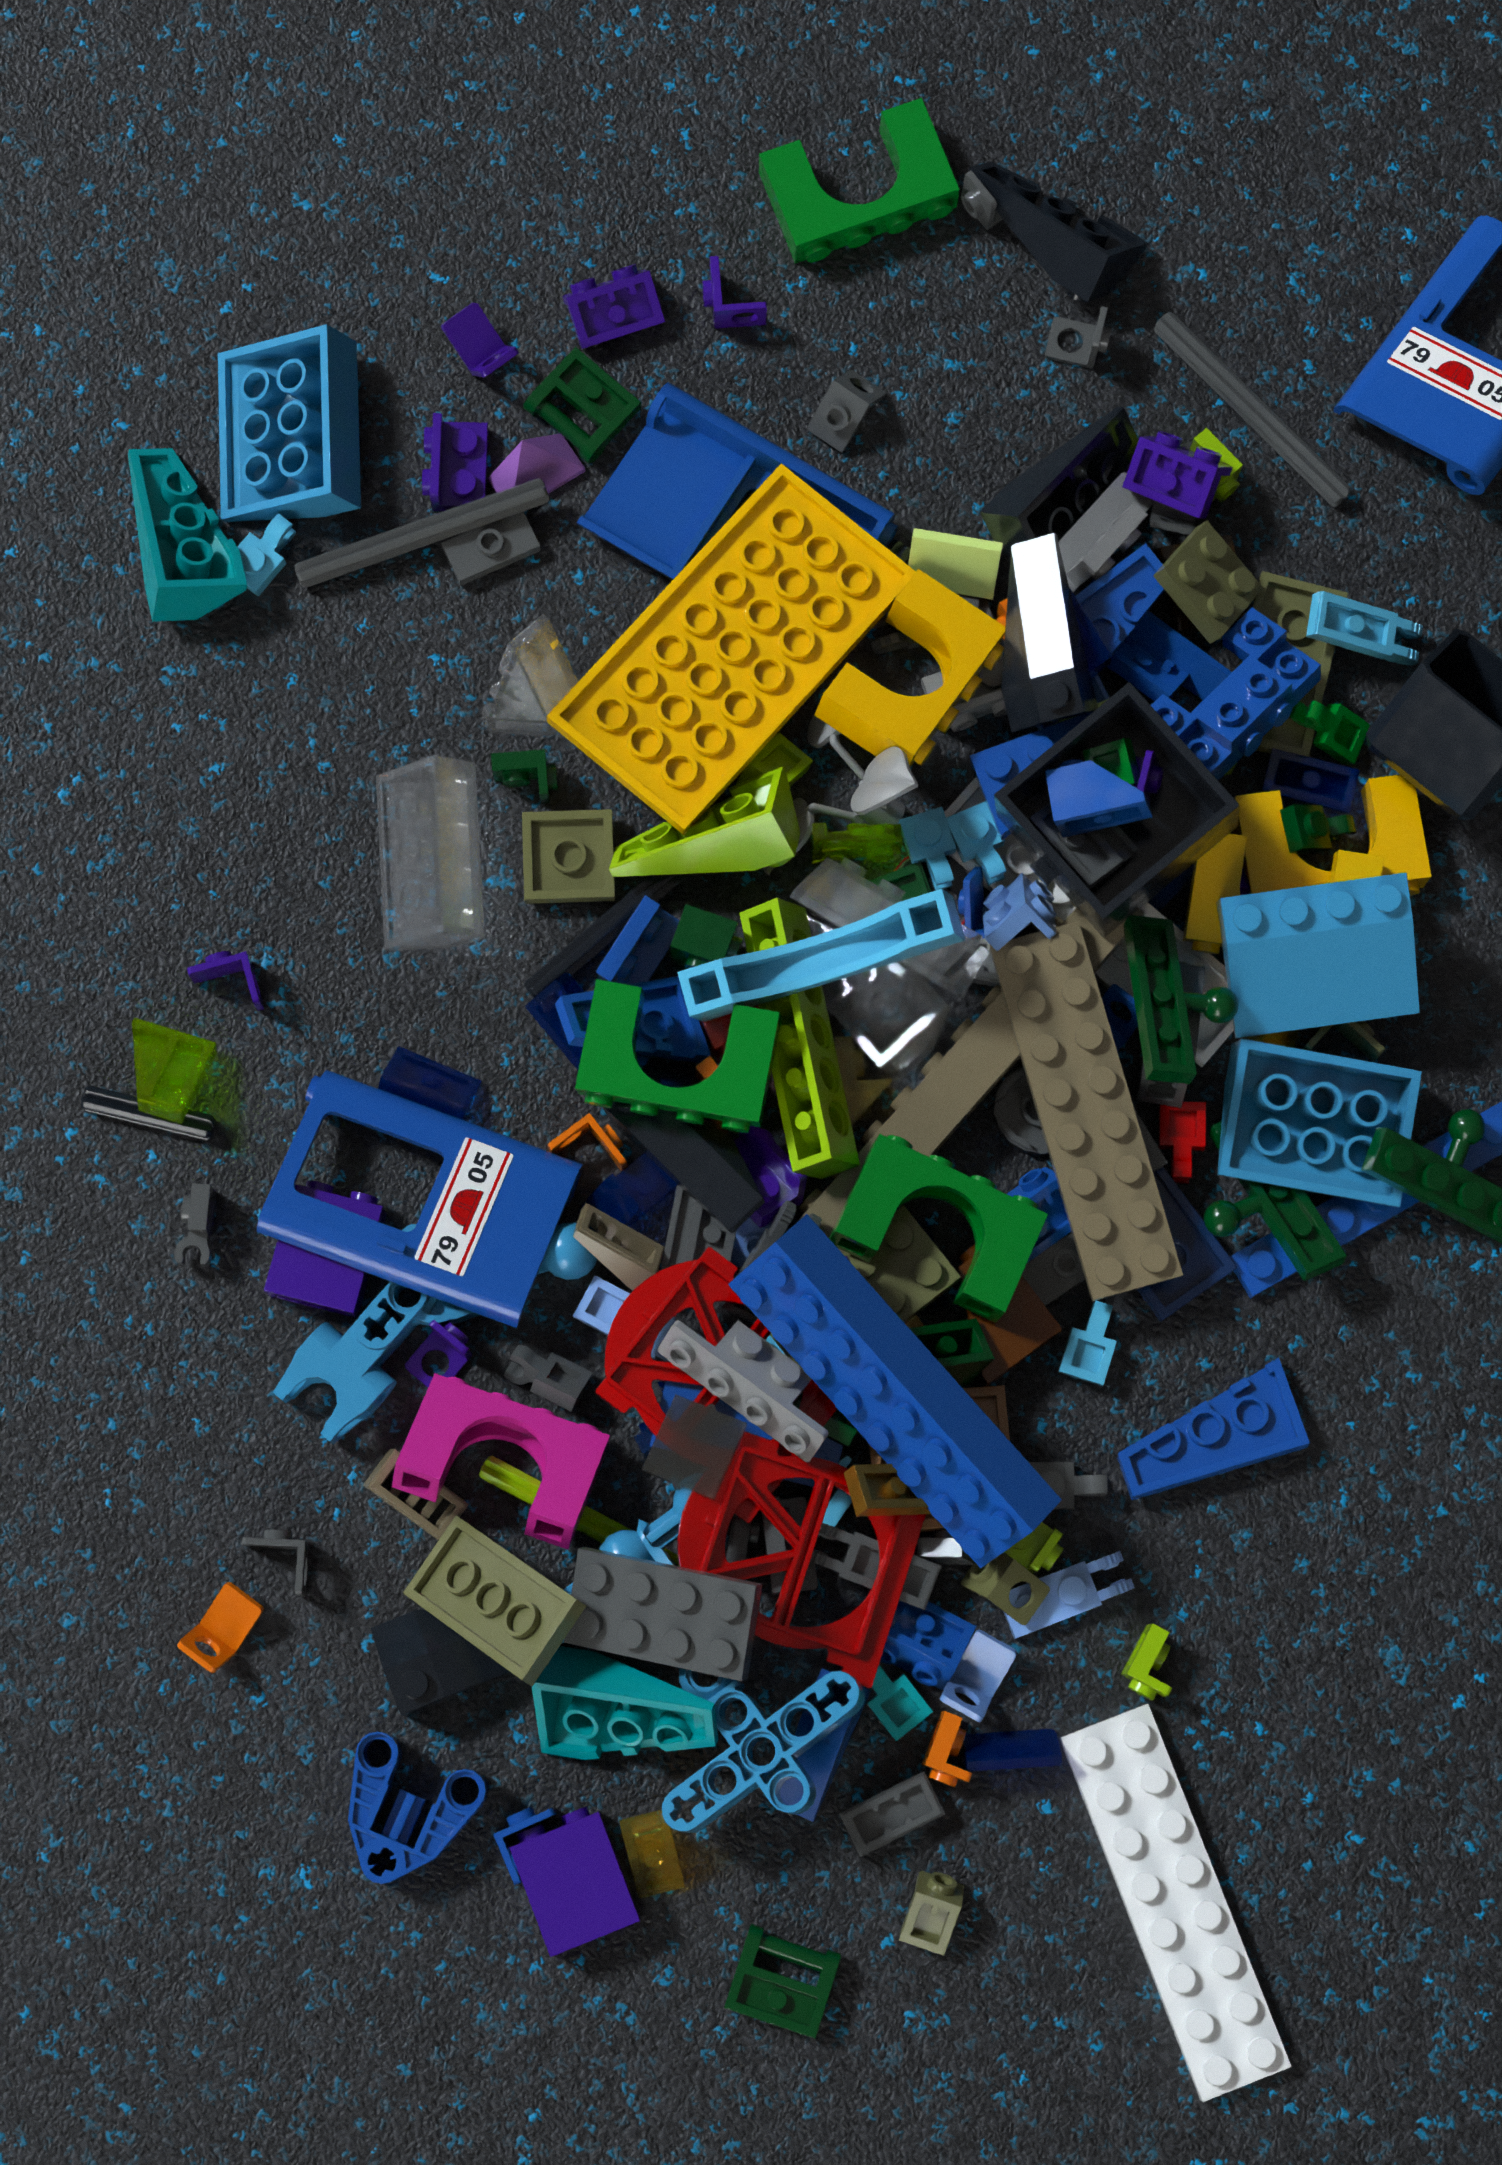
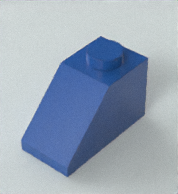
(1092, 798)

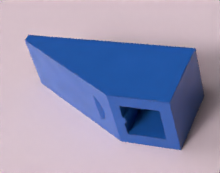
(825, 1756)

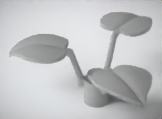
(877, 794)

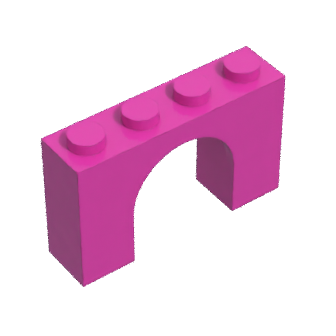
(461, 1415)

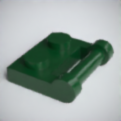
(592, 394)
(776, 1996)

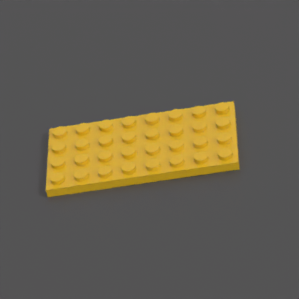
(731, 648)

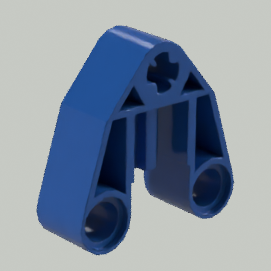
(368, 1796)

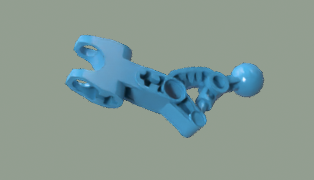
(355, 1359)

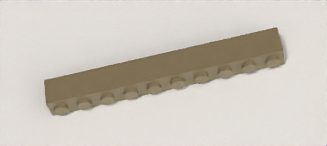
(952, 1082)

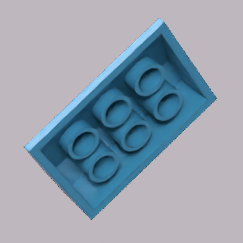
(289, 427)
(1320, 954)
(1311, 1118)

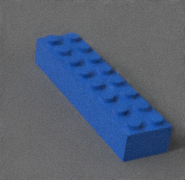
(895, 1392)

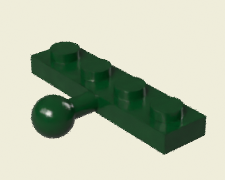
(1162, 1002)
(1438, 1179)
(1288, 1215)

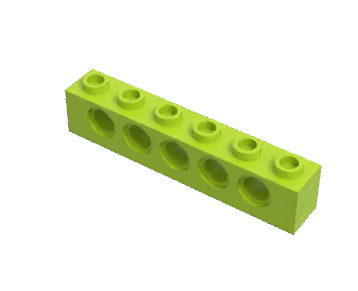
(805, 1056)

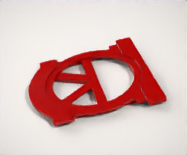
(640, 1320)
(852, 1641)

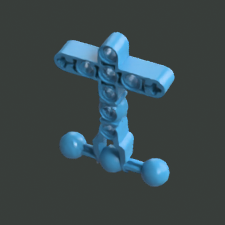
(649, 1544)

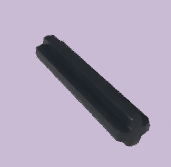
(126, 1108)

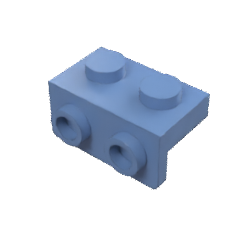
(1014, 907)

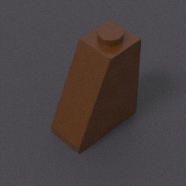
(1018, 1332)

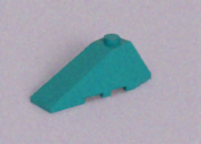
(182, 549)
(601, 1705)

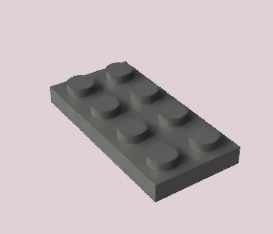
(665, 1613)

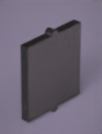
(694, 1447)

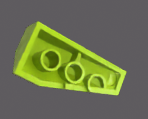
(736, 835)

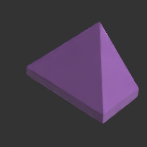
(535, 458)

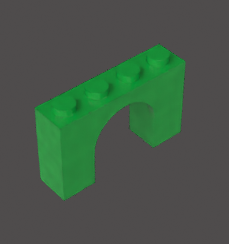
(819, 224)
(730, 1094)
(1001, 1224)

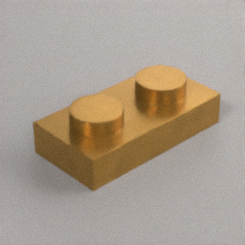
(880, 1492)

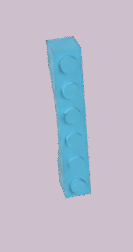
(780, 971)

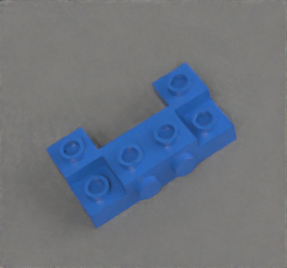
(1249, 699)

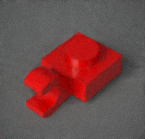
(1182, 1132)

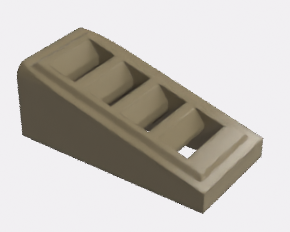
(618, 1247)
(382, 1472)

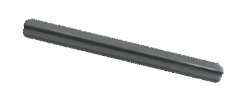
(1252, 409)
(421, 533)

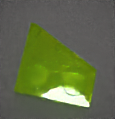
(858, 841)
(168, 1068)

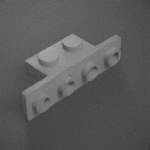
(1100, 531)
(751, 1380)

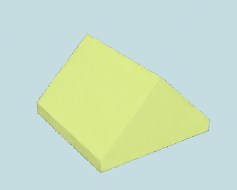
(957, 562)

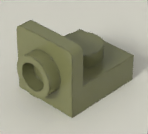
(932, 1912)

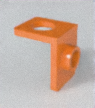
(606, 1137)
(222, 1627)

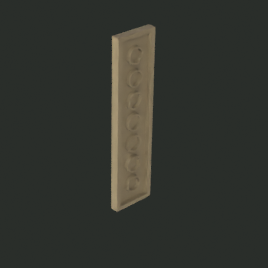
(1086, 1112)

